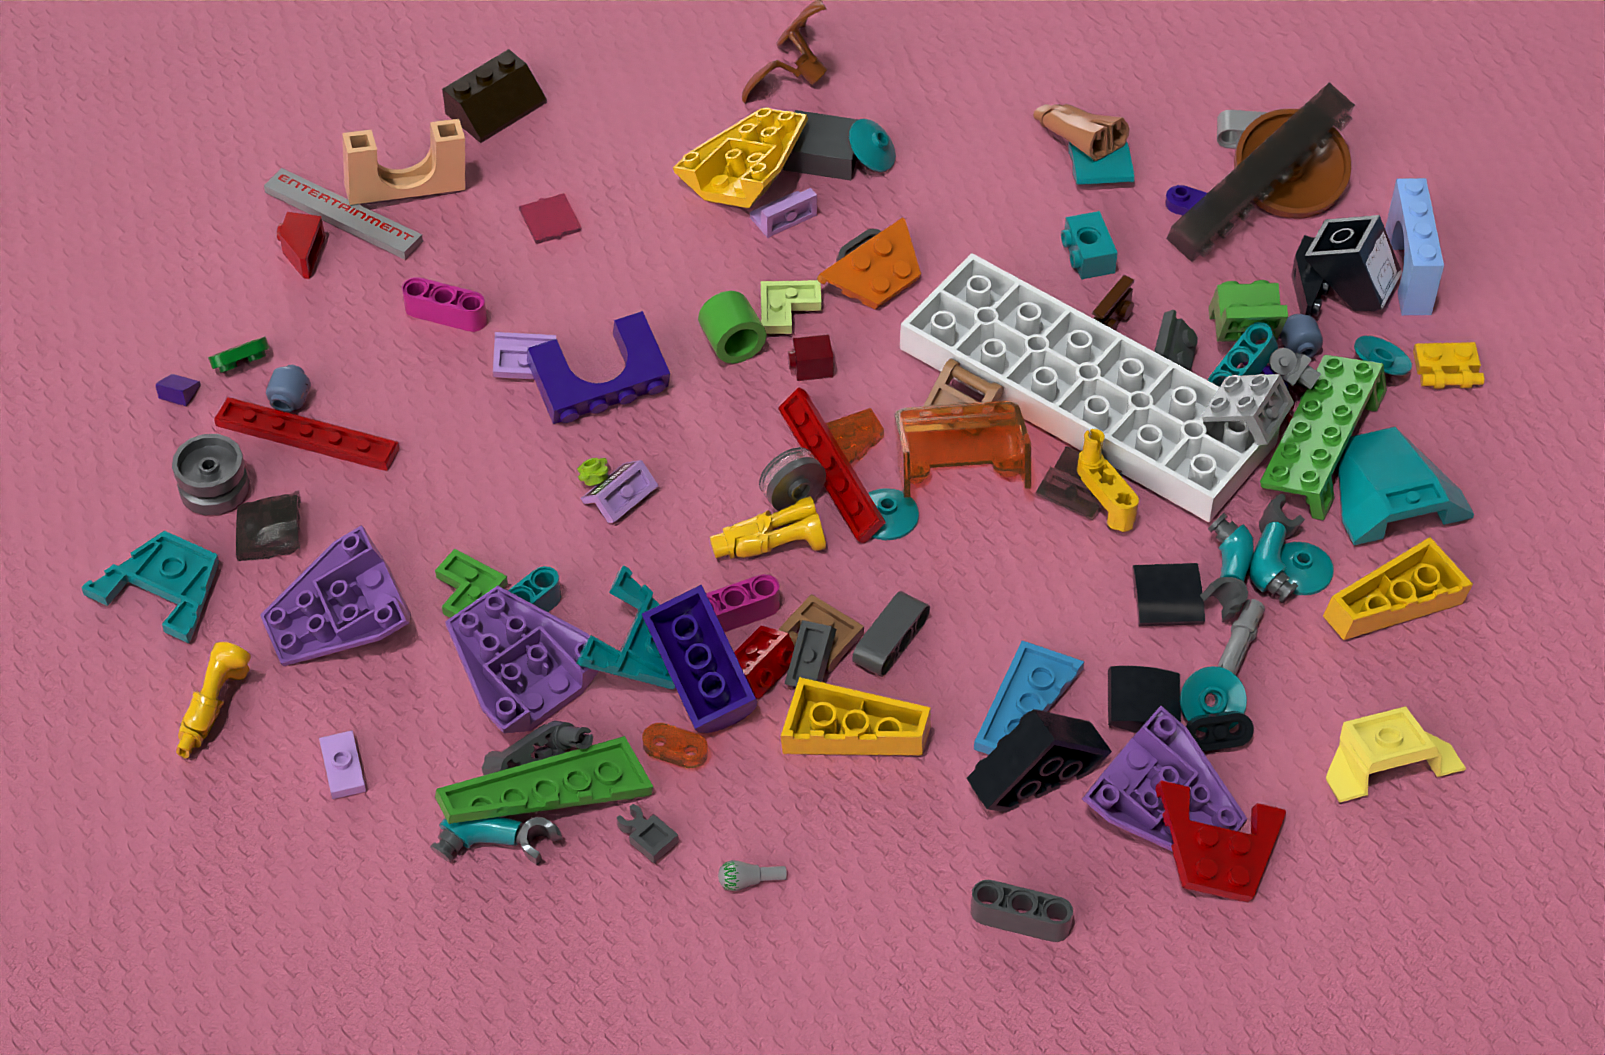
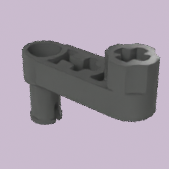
(555, 735)

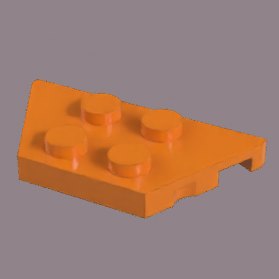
(877, 267)

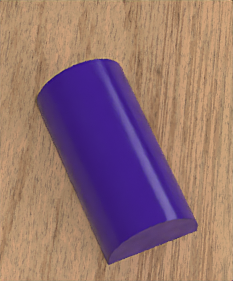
(700, 661)

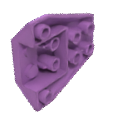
(336, 603)
(518, 659)
(1169, 753)

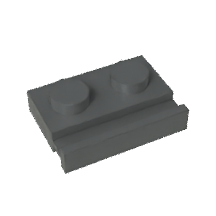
(1176, 340)

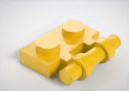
(1448, 364)

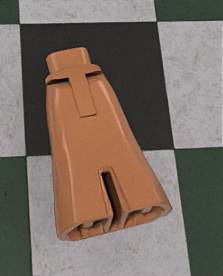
(1087, 131)

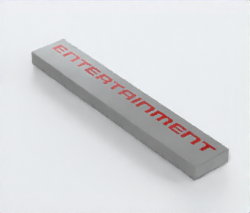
(338, 212)

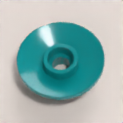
(872, 145)
(1381, 351)
(899, 517)
(1311, 575)
(1219, 682)

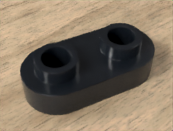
(1217, 730)

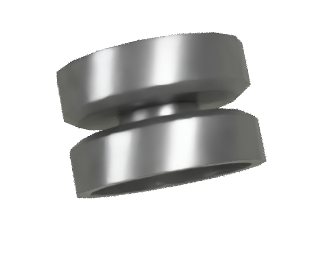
(210, 474)

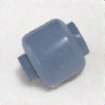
(1301, 335)
(288, 388)

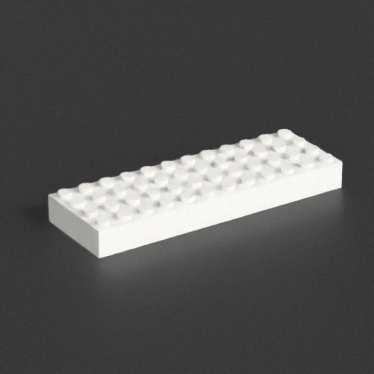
(1083, 377)

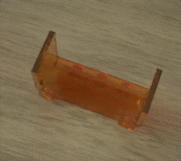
(962, 437)

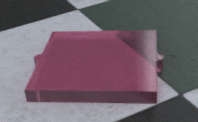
(550, 218)

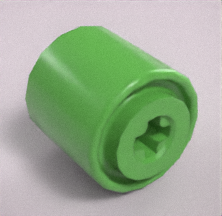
(732, 327)

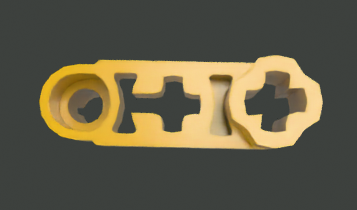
(1113, 491)

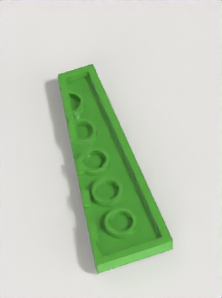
(565, 780)

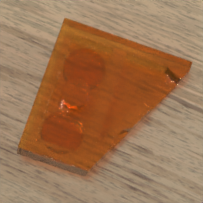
(857, 433)

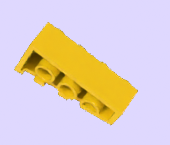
(852, 722)

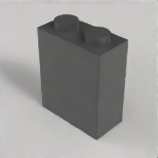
(823, 147)

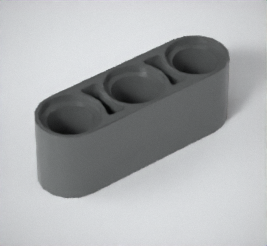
(891, 633)
(1009, 898)

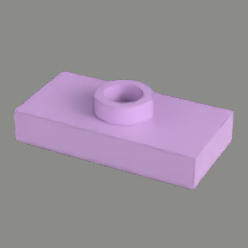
(342, 764)

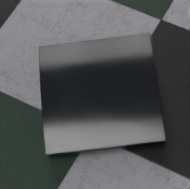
(1168, 594)
(1138, 693)

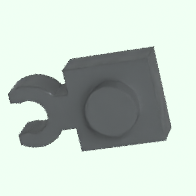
(648, 836)

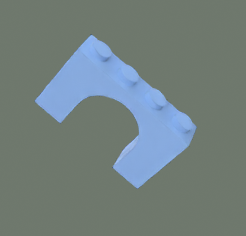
(1414, 230)

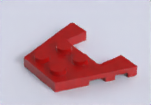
(1215, 857)

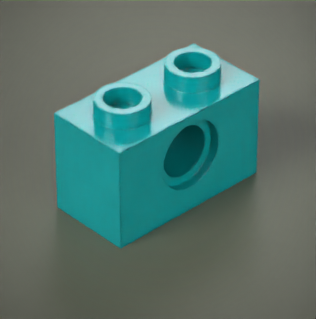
(1089, 245)

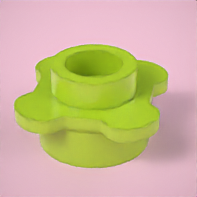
(593, 471)

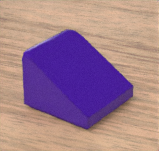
(177, 389)

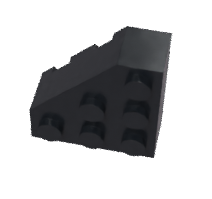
(1036, 758)

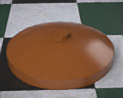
(1311, 187)

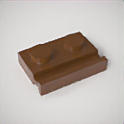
(1116, 304)

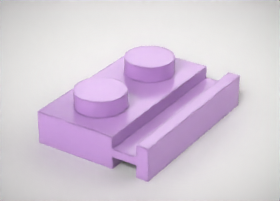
(511, 353)

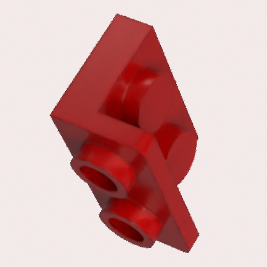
(765, 658)

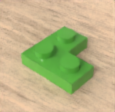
(469, 578)

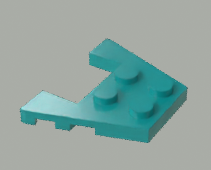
(168, 569)
(639, 654)

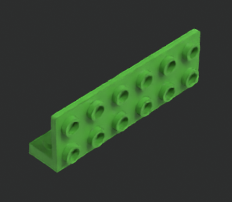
(1323, 429)

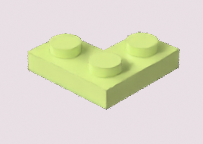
(782, 297)

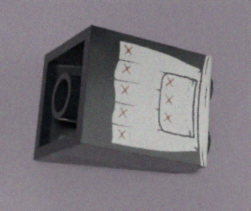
(1356, 260)

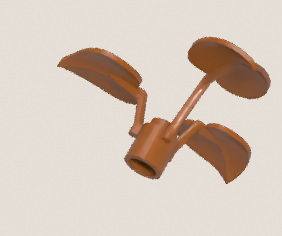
(807, 63)

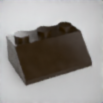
(493, 96)

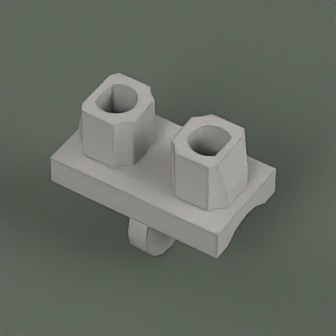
(1293, 367)

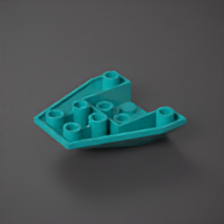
(1389, 481)

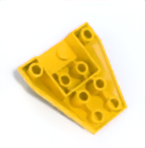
(743, 159)

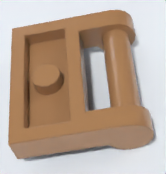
(945, 394)
(819, 612)

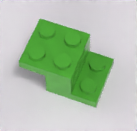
(1240, 305)

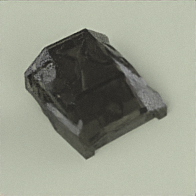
(268, 527)

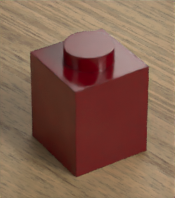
(811, 357)

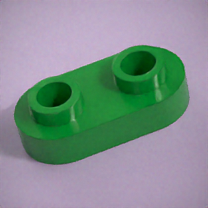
(227, 359)

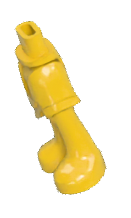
(758, 535)
(225, 663)

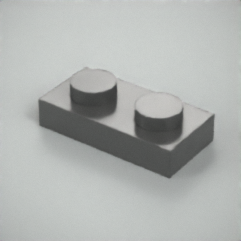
(810, 652)

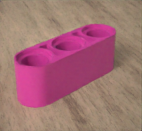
(444, 304)
(746, 601)

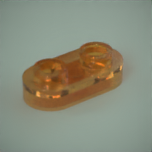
(676, 745)

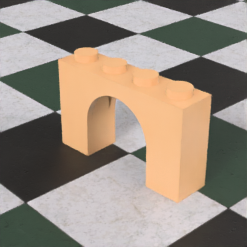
(437, 173)

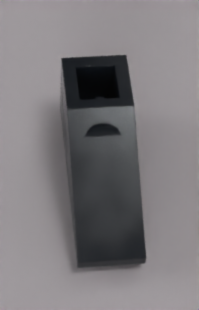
(1307, 282)

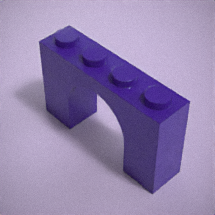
(571, 397)

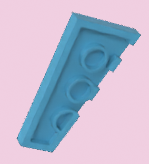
(1032, 682)

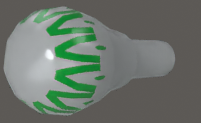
(739, 875)

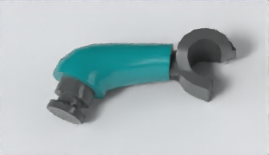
(1237, 553)
(1266, 563)
(497, 831)

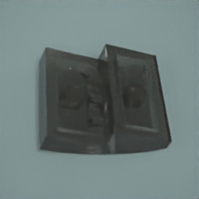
(1066, 489)

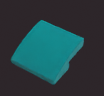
(1110, 169)

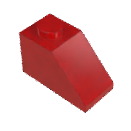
(301, 240)

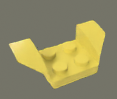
(1382, 744)

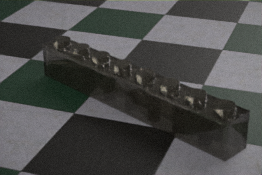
(1260, 172)

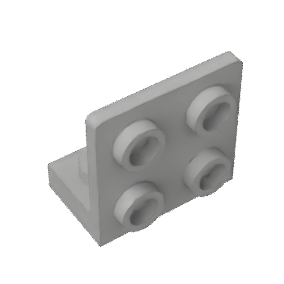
(1255, 399)

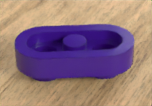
(1182, 198)

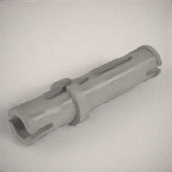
(1242, 634)

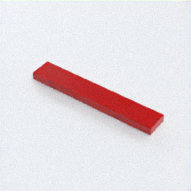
(307, 434)
(841, 478)

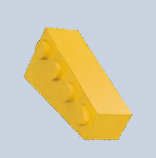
(1399, 591)

